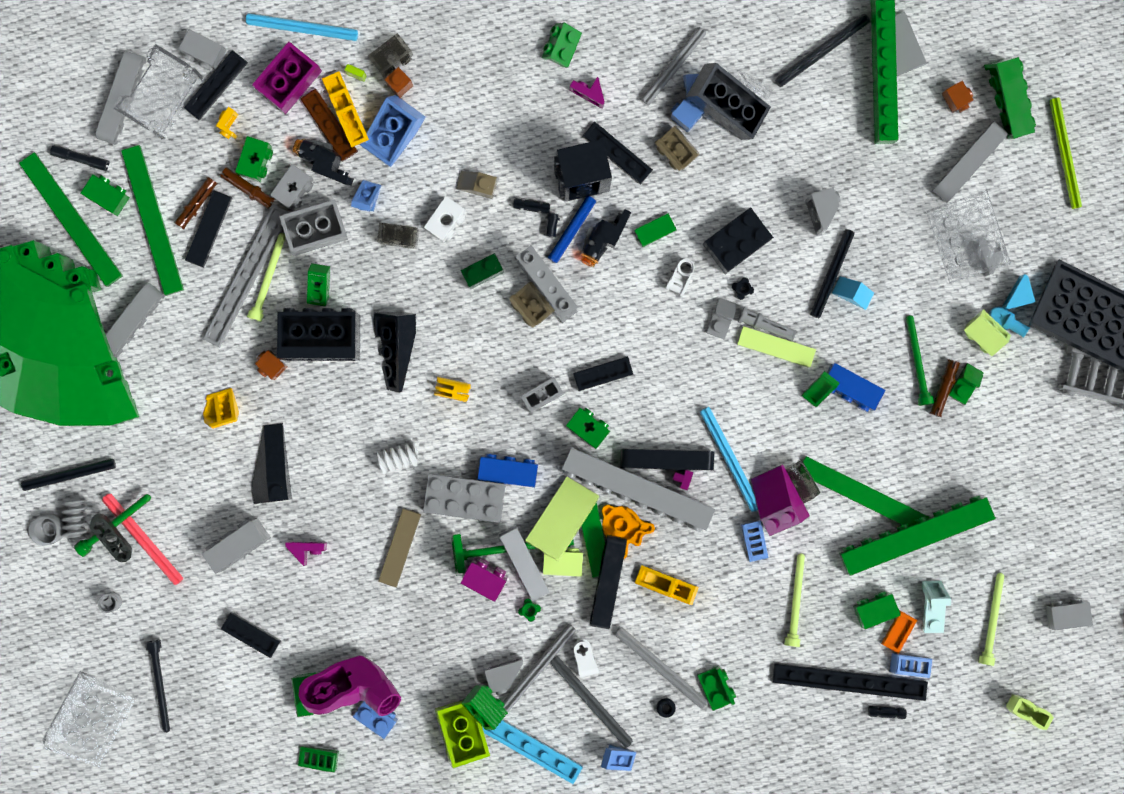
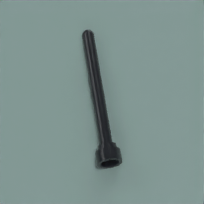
(153, 649)

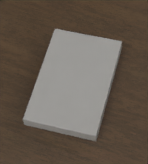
(908, 52)

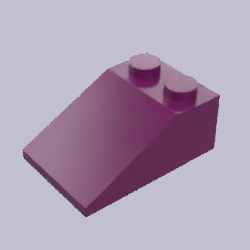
(778, 500)

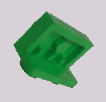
(561, 44)

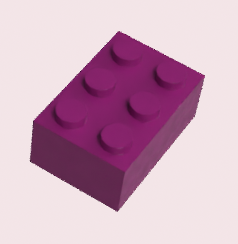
(287, 77)
(485, 579)

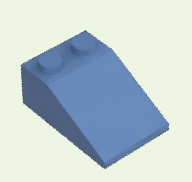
(392, 129)

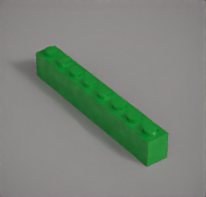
(884, 71)
(918, 535)

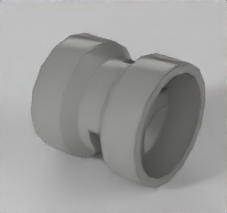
(106, 603)

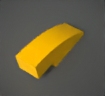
(666, 585)

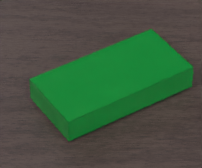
(655, 230)
(820, 389)

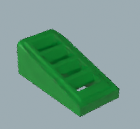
(323, 767)

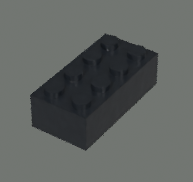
(728, 101)

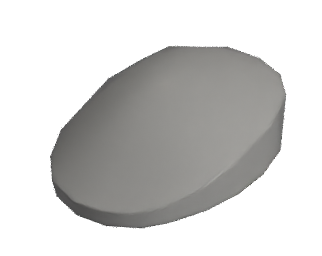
(40, 533)

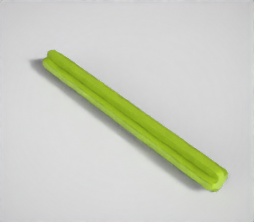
(1065, 153)

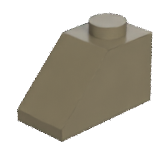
(477, 183)

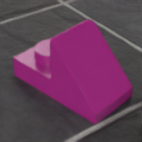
(593, 95)
(300, 549)

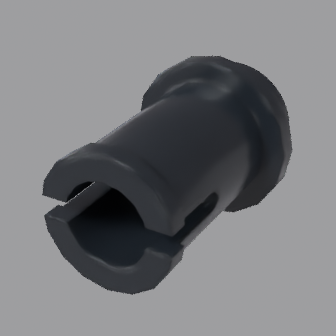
(551, 224)

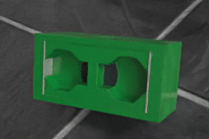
(318, 284)

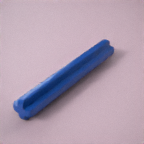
(572, 229)

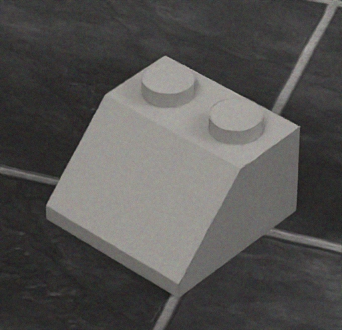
(822, 208)

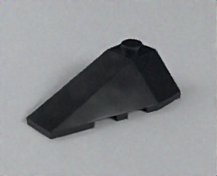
(397, 337)
(271, 471)

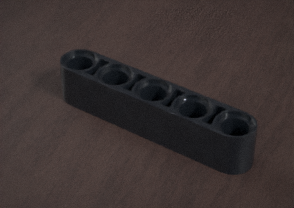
(667, 459)
(608, 581)

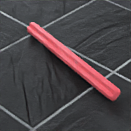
(143, 540)

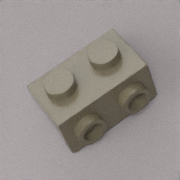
(677, 149)
(531, 305)

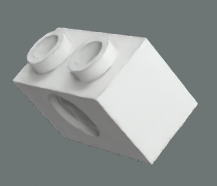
(446, 209)

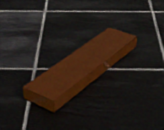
(328, 124)

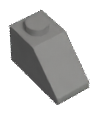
(502, 676)

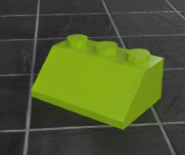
(461, 734)

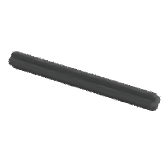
(591, 701)

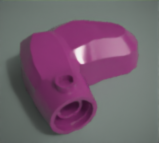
(346, 685)

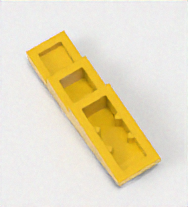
(345, 109)

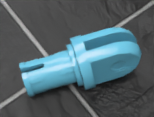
(1008, 321)

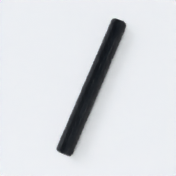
(832, 273)
(68, 474)

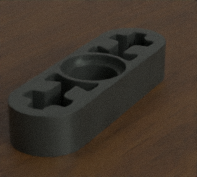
(109, 529)

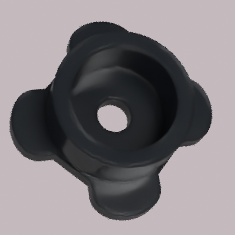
(742, 293)

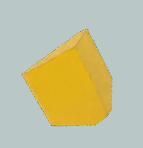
(220, 409)

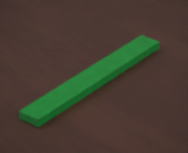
(71, 219)
(152, 220)
(861, 493)

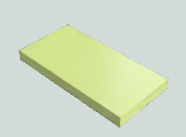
(562, 519)

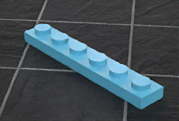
(536, 751)

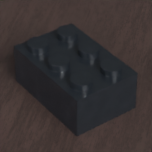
(737, 240)

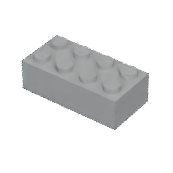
(464, 498)

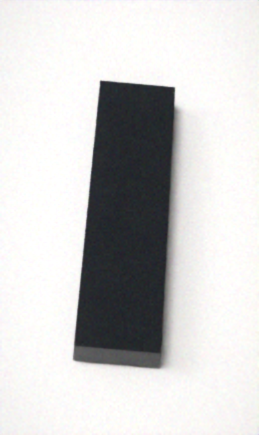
(215, 85)
(619, 153)
(208, 229)

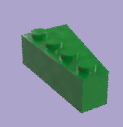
(1012, 96)

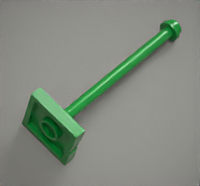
(461, 554)

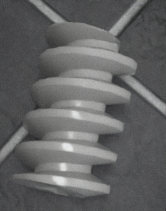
(74, 520)

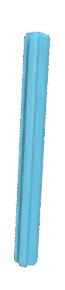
(302, 27)
(729, 458)

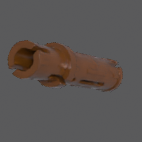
(253, 192)
(183, 220)
(945, 387)

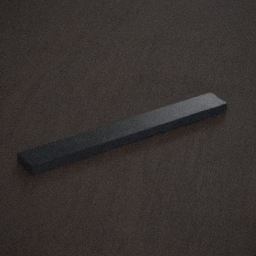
(850, 682)

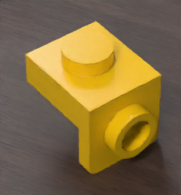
(226, 119)

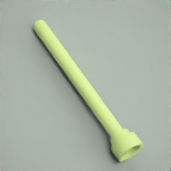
(256, 311)
(792, 638)
(987, 656)

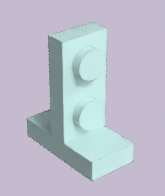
(935, 606)

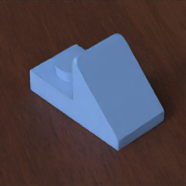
(366, 196)
(618, 758)

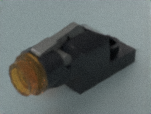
(323, 158)
(602, 235)

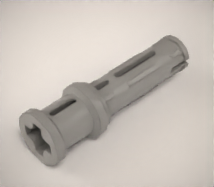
(758, 321)

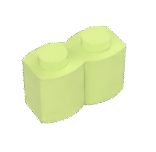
(1028, 711)

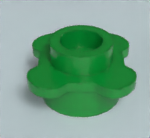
(534, 609)

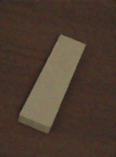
(399, 547)

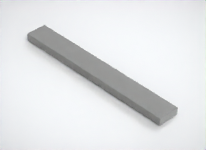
(245, 277)

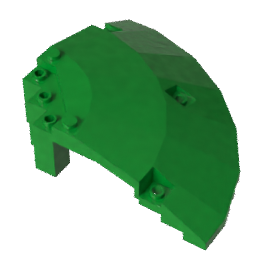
(56, 343)

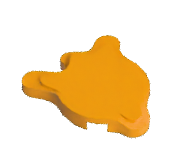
(625, 523)

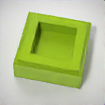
(355, 72)

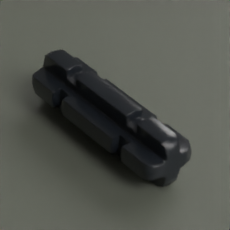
(529, 205)
(887, 712)

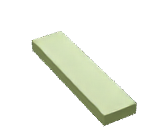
(776, 347)

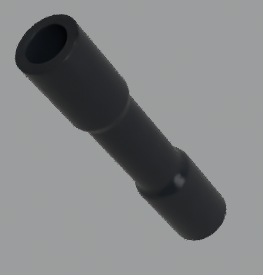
(67, 154)

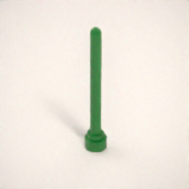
(924, 396)
(84, 547)

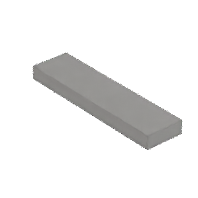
(524, 563)

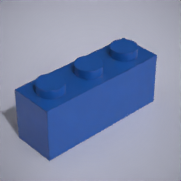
(856, 388)
(508, 470)

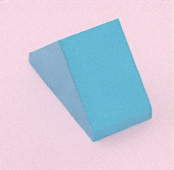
(853, 292)
(1020, 294)

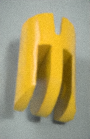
(450, 389)

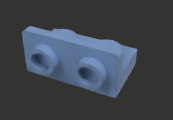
(378, 724)

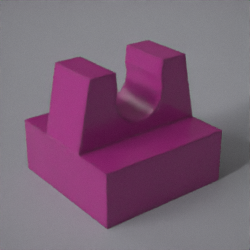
(684, 479)

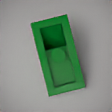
(966, 384)

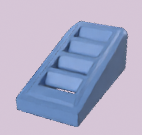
(745, 527)
(898, 664)

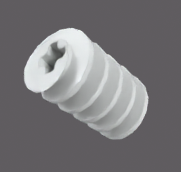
(398, 458)

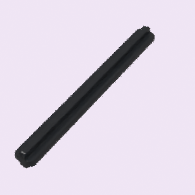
(822, 50)

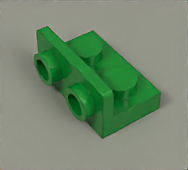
(716, 688)

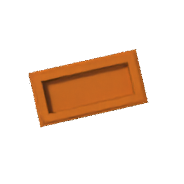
(899, 632)

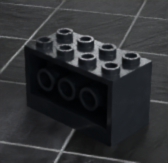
(582, 170)
(314, 347)

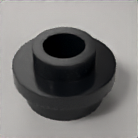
(670, 712)

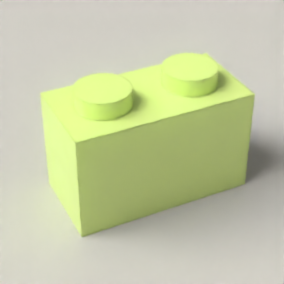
(987, 333)
(568, 565)

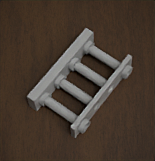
(546, 283)
(1070, 390)

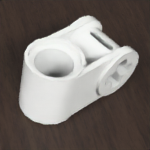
(680, 278)
(585, 661)

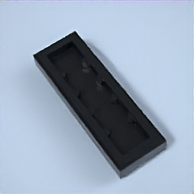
(603, 373)
(250, 634)

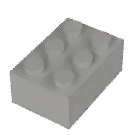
(313, 227)
(235, 545)

